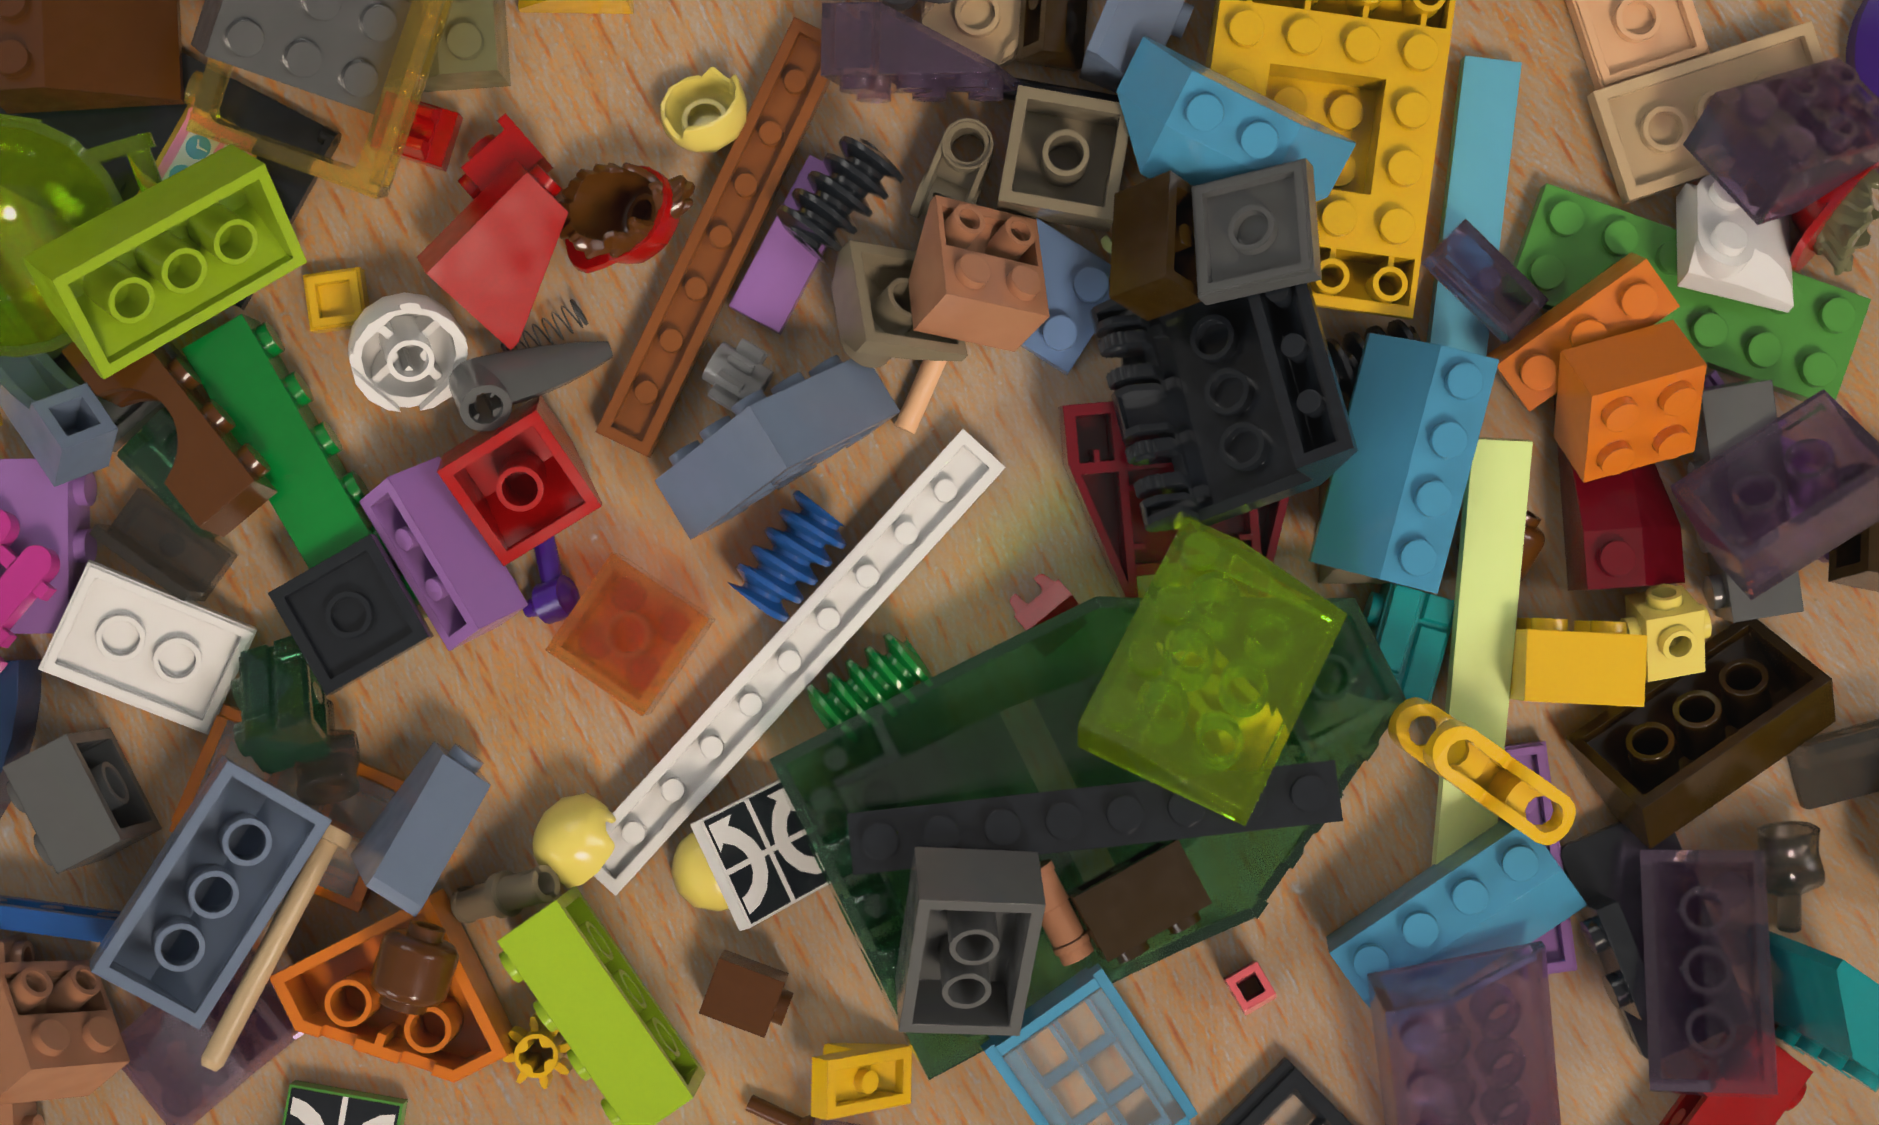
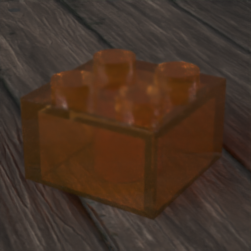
(630, 634)

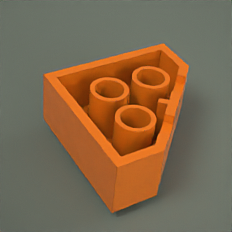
(334, 999)

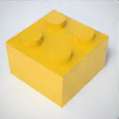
(1580, 666)

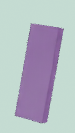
(779, 268)

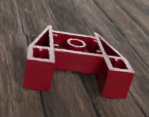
(1105, 488)

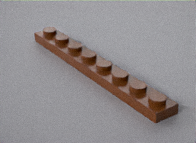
(718, 243)

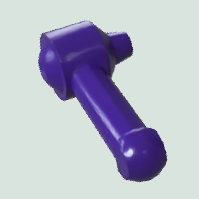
(557, 593)

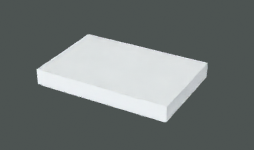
(147, 647)

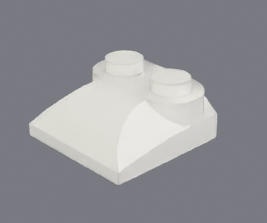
(1728, 252)

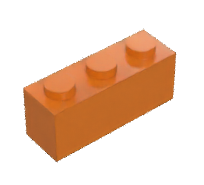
(1611, 304)

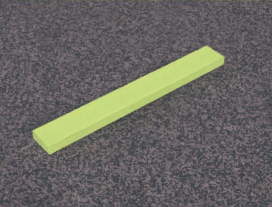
(1484, 619)

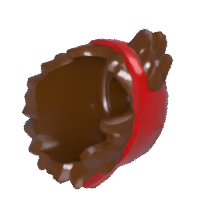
(621, 214)

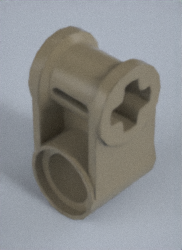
(953, 177)

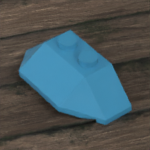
(1215, 128)

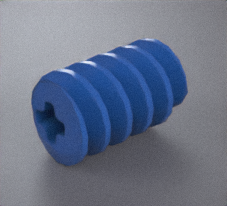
(789, 557)

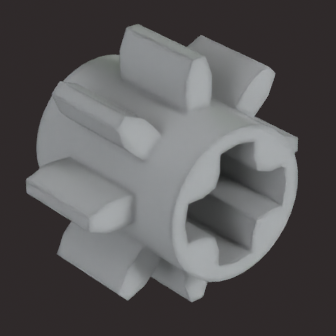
(736, 372)

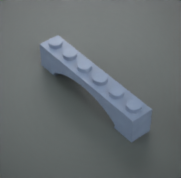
(56, 417)

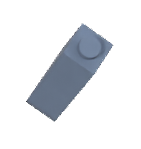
(421, 827)

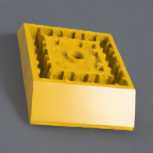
(1375, 79)

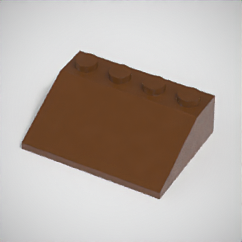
(89, 54)

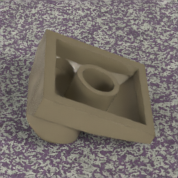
(876, 309)

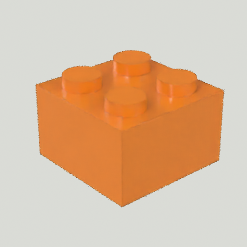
(1629, 400)

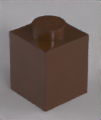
(746, 994)

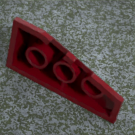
(1619, 529)

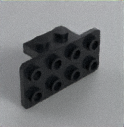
(1608, 878)

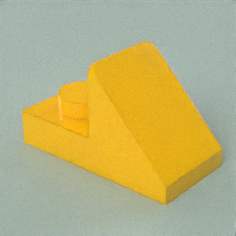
(860, 1079)

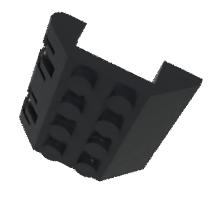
(1228, 397)

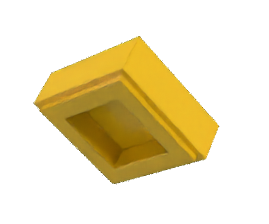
(335, 298)

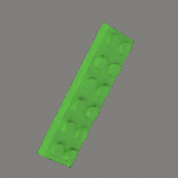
(1800, 350)

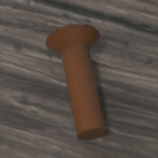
(775, 1113)

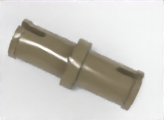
(505, 894)

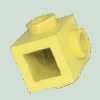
(1673, 627)

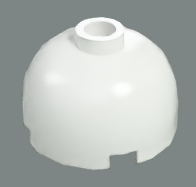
(405, 351)

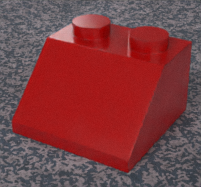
(520, 481)

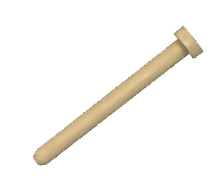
(271, 948)

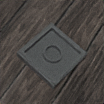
(1256, 232)

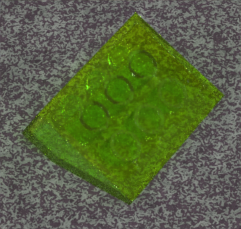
(1211, 672)

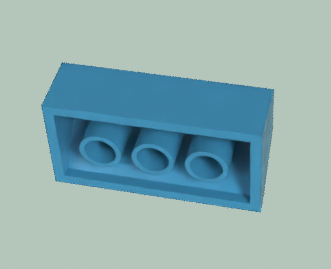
(1416, 438)
(1477, 900)

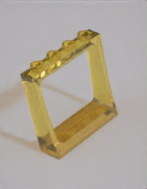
(388, 128)

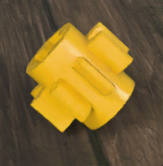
(532, 1063)

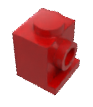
(494, 153)

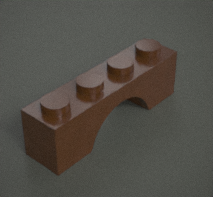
(212, 472)

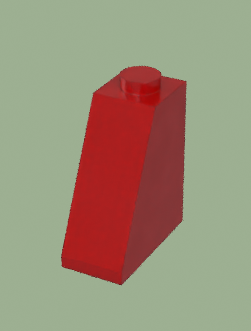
(500, 249)

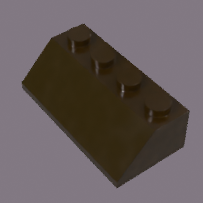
(1704, 731)

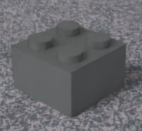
(80, 799)

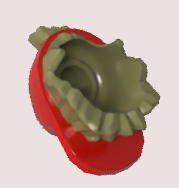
(1837, 223)

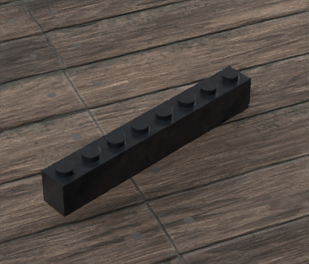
(1084, 818)

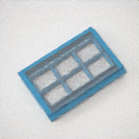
(1087, 1061)

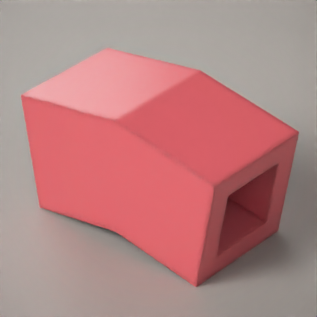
(1259, 998)

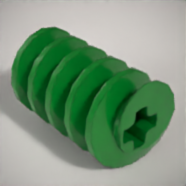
(870, 685)

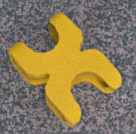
(1482, 770)

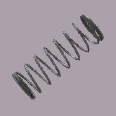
(579, 314)

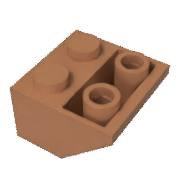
(978, 275)
(55, 1031)

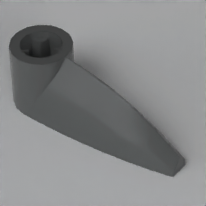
(519, 377)

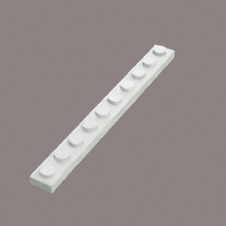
(796, 655)

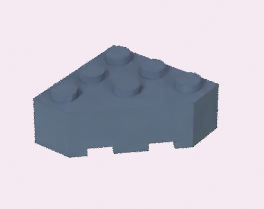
(773, 441)

